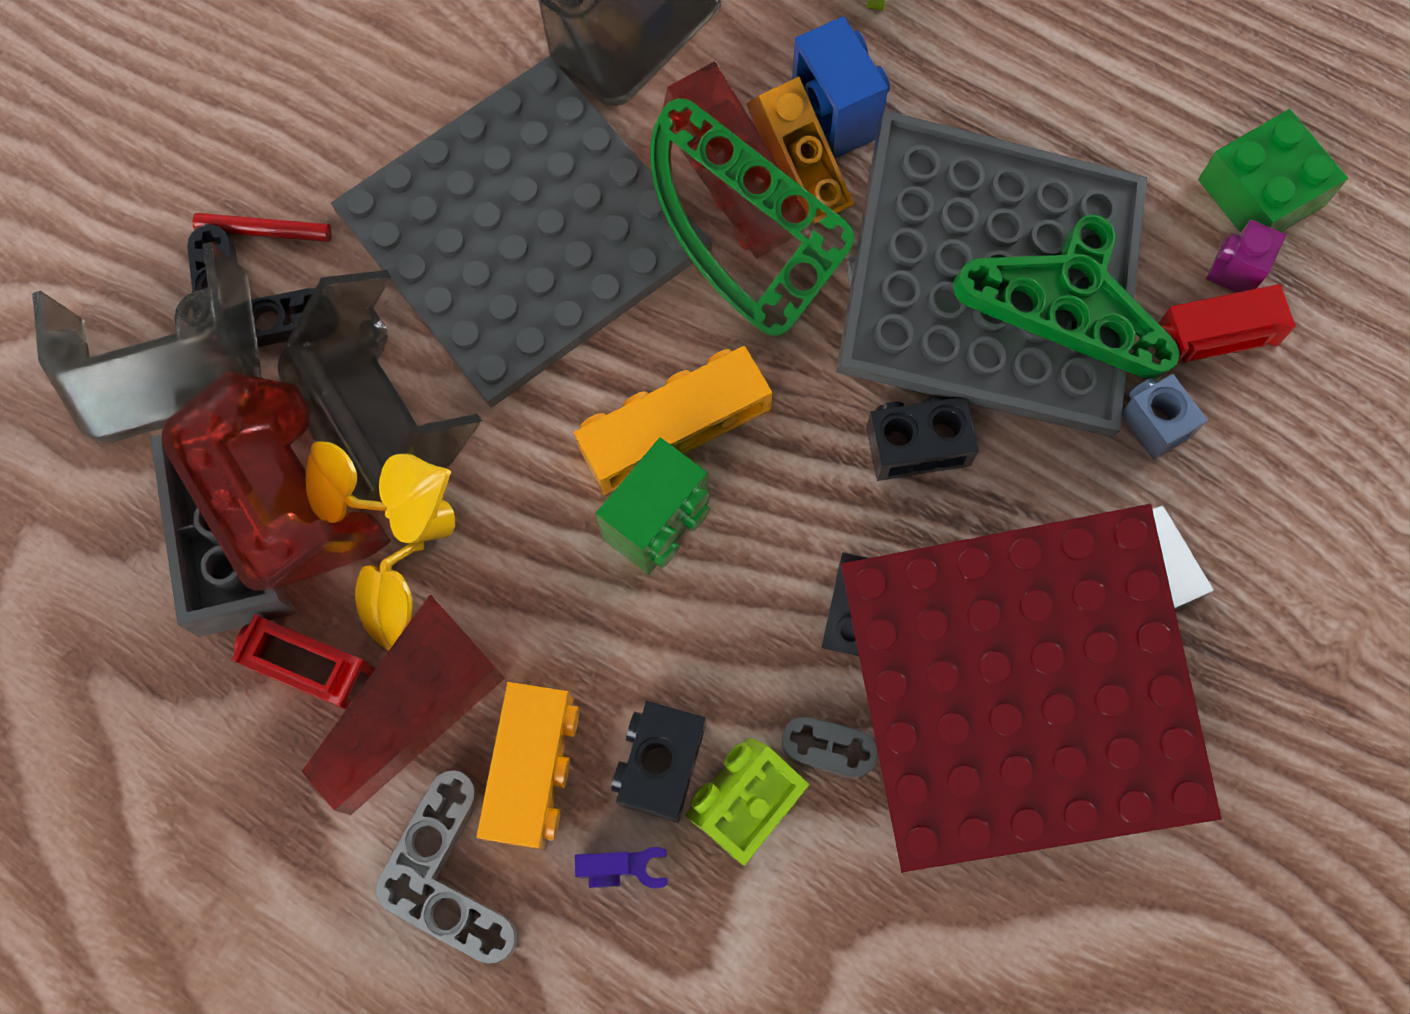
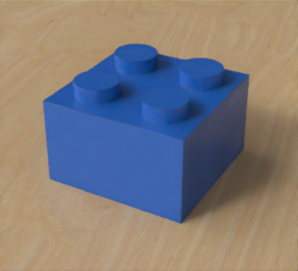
(841, 84)

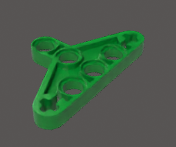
(1098, 306)

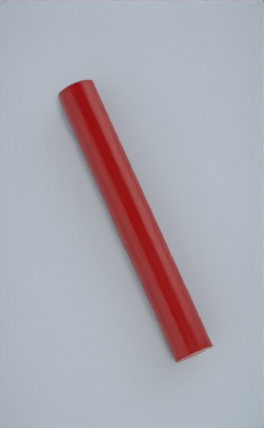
(265, 227)

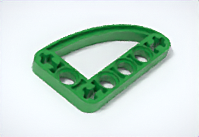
(769, 202)

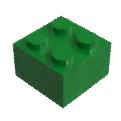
(1272, 175)
(655, 507)

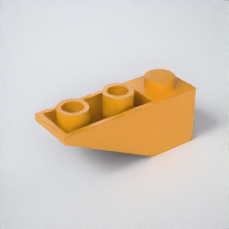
(799, 145)

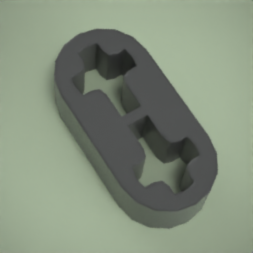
(832, 735)

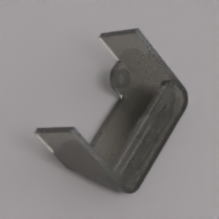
(150, 381)
(348, 394)

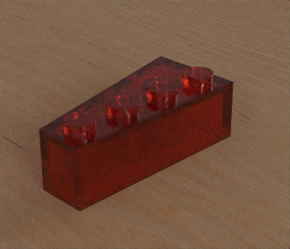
(715, 96)
(403, 707)

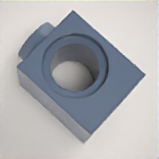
(1157, 434)

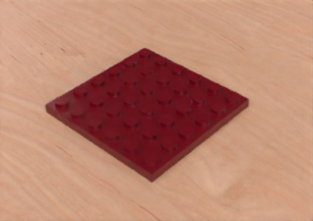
(1029, 690)

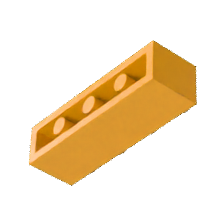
(683, 412)

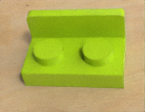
(746, 799)

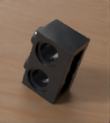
(925, 449)

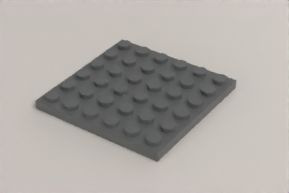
(966, 196)
(518, 229)

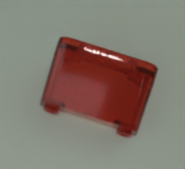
(252, 488)

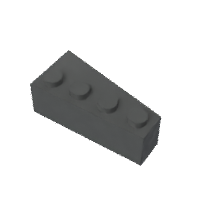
(203, 582)

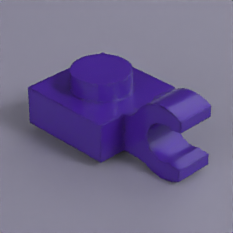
(606, 868)

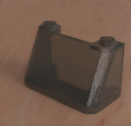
(619, 44)

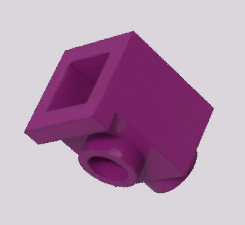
(1246, 257)

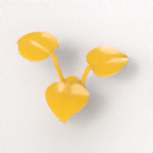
(413, 504)

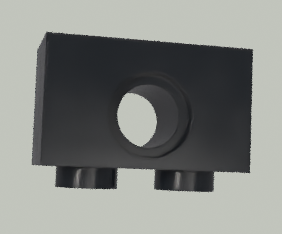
(666, 792)

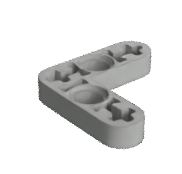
(426, 870)

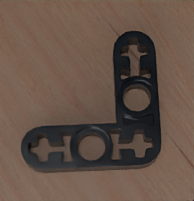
(278, 303)

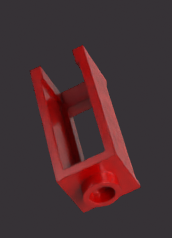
(1229, 323)
(254, 639)

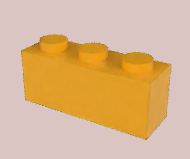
(528, 767)

